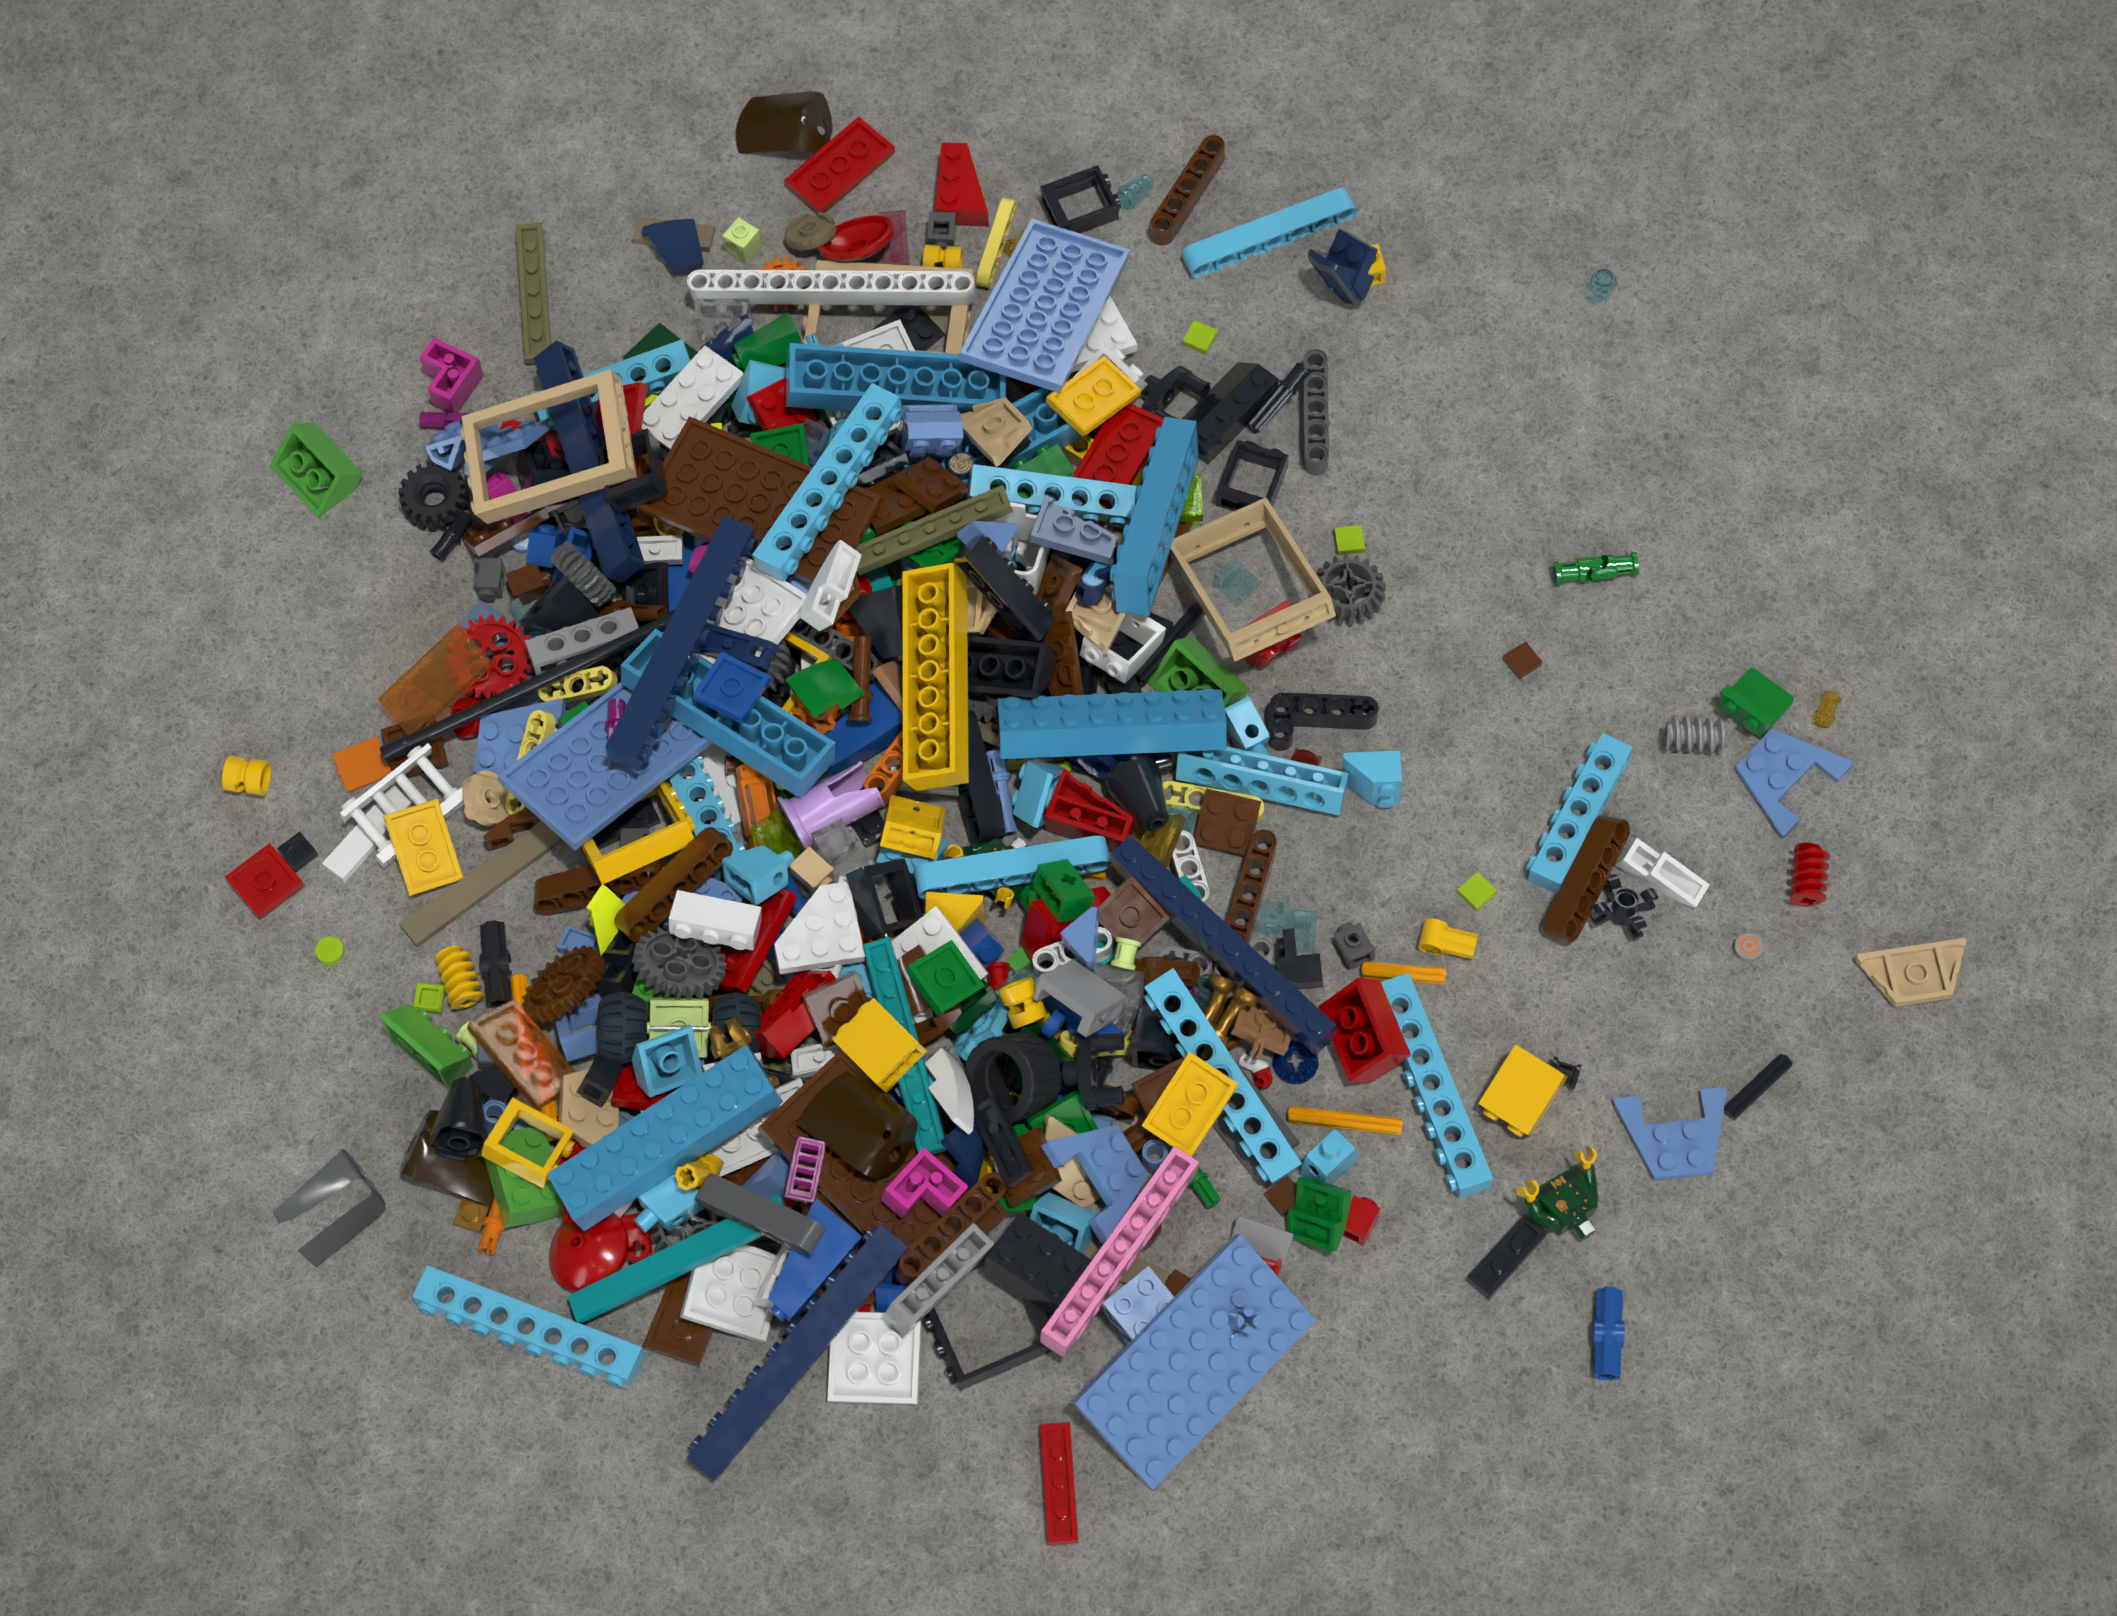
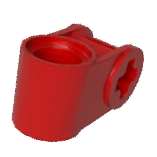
(637, 1240)

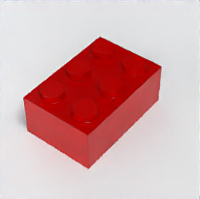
(1366, 1030)

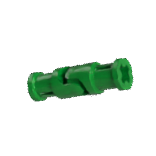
(1579, 569)

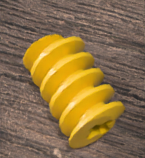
(458, 977)

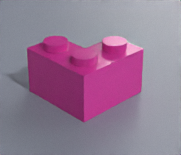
(454, 374)
(925, 1179)

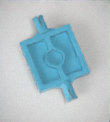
(985, 1026)

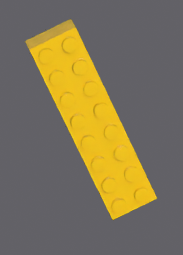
(935, 677)

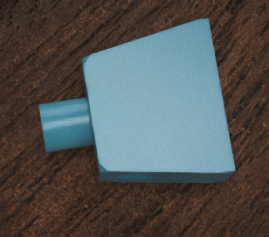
(1243, 723)
(757, 872)
(1330, 1158)
(667, 1205)

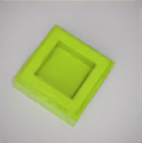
(1200, 337)
(1349, 540)
(1477, 891)
(429, 997)

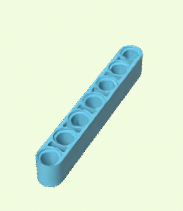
(1268, 231)
(1008, 866)

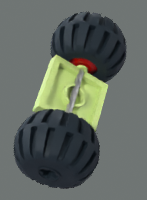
(624, 1021)

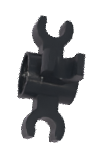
(1624, 906)

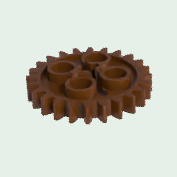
(563, 984)

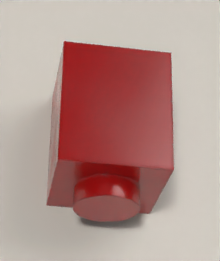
(1361, 1219)

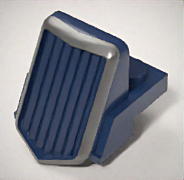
(1346, 266)

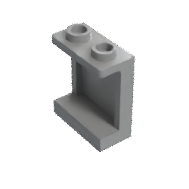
(1083, 993)

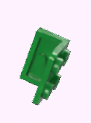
(1755, 702)

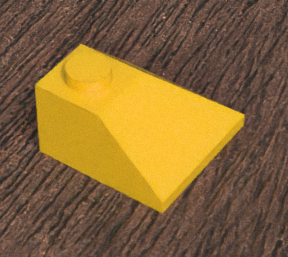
(958, 908)

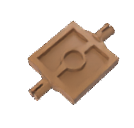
(1262, 1030)

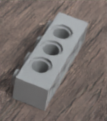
(569, 642)
(939, 1278)

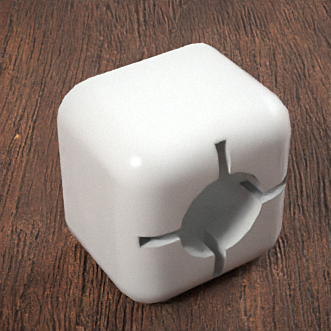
(1029, 554)

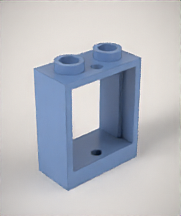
(584, 1041)

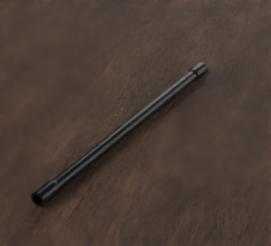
(405, 744)

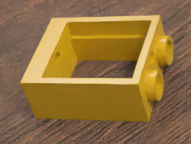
(902, 819)
(517, 1164)

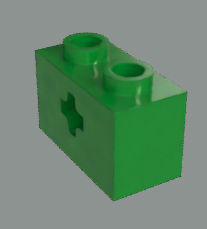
(1062, 890)

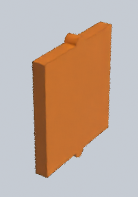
(361, 764)

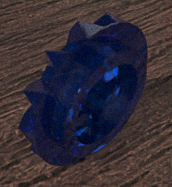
(1286, 1070)

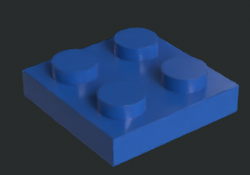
(731, 687)

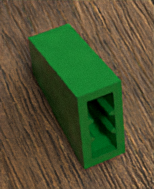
(768, 343)

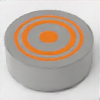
(1748, 947)

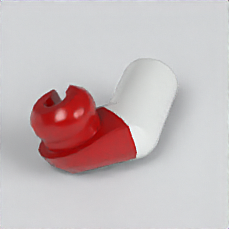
(1259, 1068)

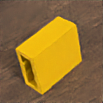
(879, 1045)
(1522, 1091)

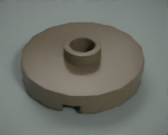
(810, 231)

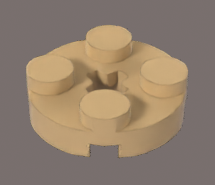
(474, 798)

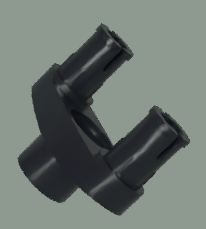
(1163, 391)
(1083, 1070)

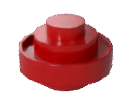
(472, 728)

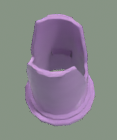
(830, 801)

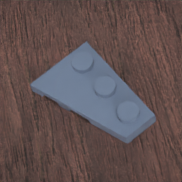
(1068, 533)

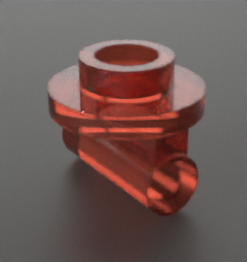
(1306, 757)

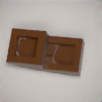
(502, 833)
(934, 1026)

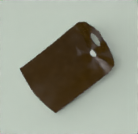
(778, 123)
(852, 1123)
(461, 1177)

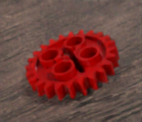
(486, 635)

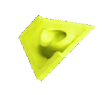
(602, 914)

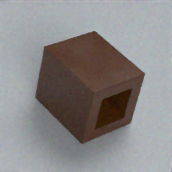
(527, 583)

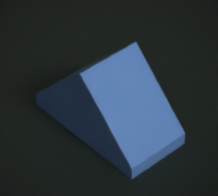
(998, 532)
(1082, 937)
(771, 1177)

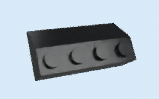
(1230, 406)
(1004, 589)
(1009, 666)

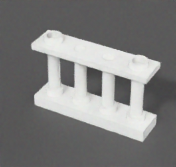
(418, 756)

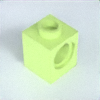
(742, 240)

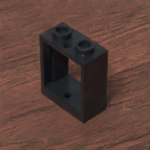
(1076, 183)
(1249, 451)
(643, 488)
(868, 903)

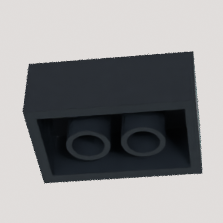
(1035, 1263)

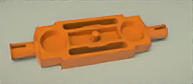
(755, 798)

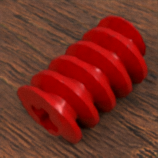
(1809, 874)

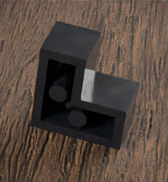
(538, 465)

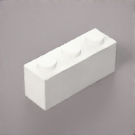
(715, 920)

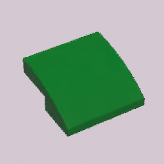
(824, 686)
(1319, 1213)

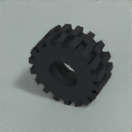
(429, 480)

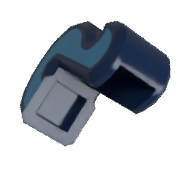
(1092, 580)

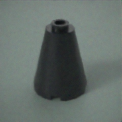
(1140, 791)
(461, 1122)

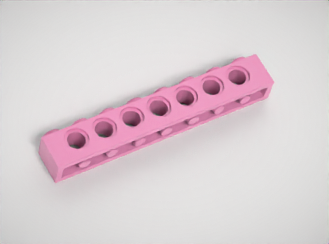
(1119, 1252)

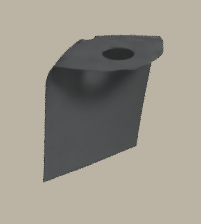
(327, 1181)

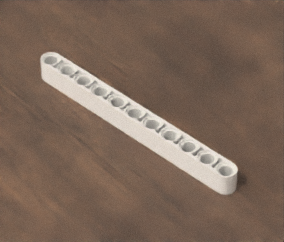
(842, 294)

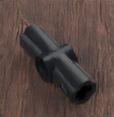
(495, 963)

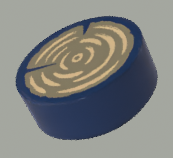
(961, 464)

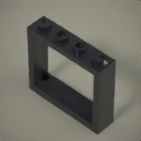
(954, 1370)

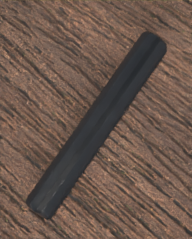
(1178, 631)

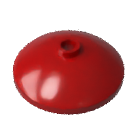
(858, 239)
(596, 1257)

